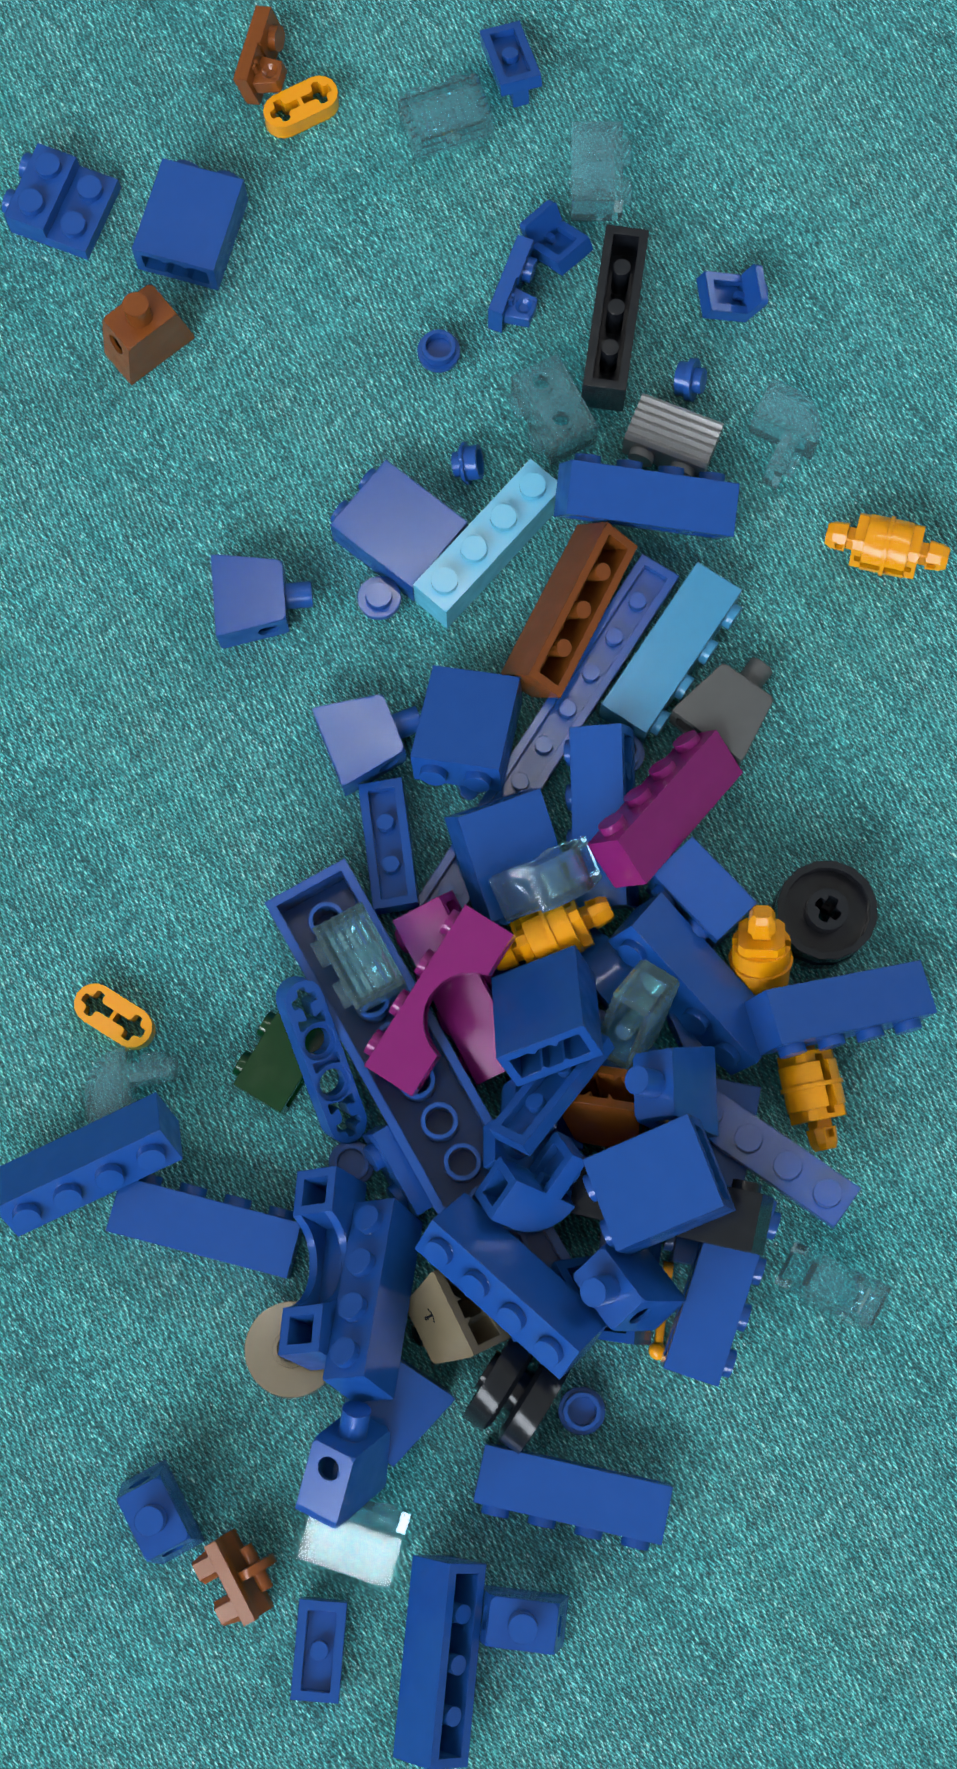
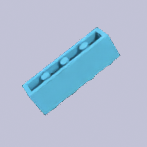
(487, 544)

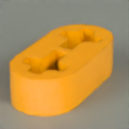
(301, 107)
(120, 1008)

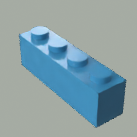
(671, 652)

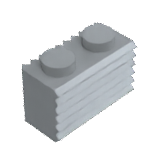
(671, 436)

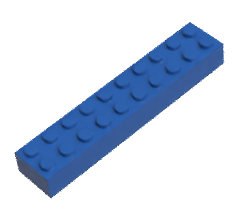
(445, 1120)

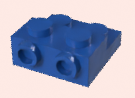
(59, 201)

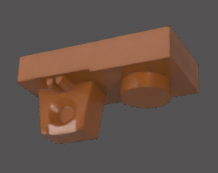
(257, 67)

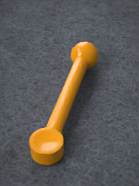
(657, 1347)

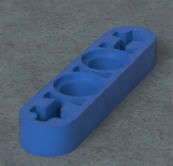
(327, 1057)

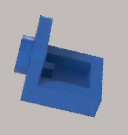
(555, 241)
(732, 295)

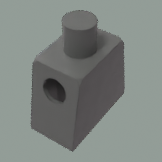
(728, 703)

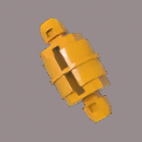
(887, 546)
(555, 930)
(761, 951)
(813, 1094)

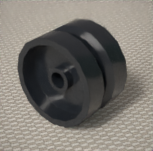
(845, 900)
(517, 1389)

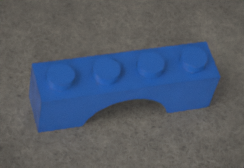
(324, 1213)

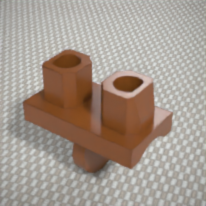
(241, 1575)

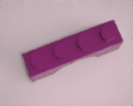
(405, 1050)

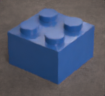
(702, 892)

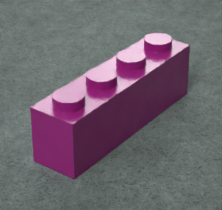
(664, 808)
(462, 1003)

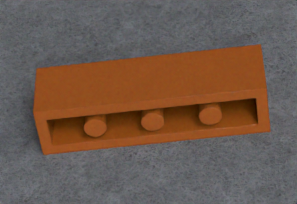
(569, 609)

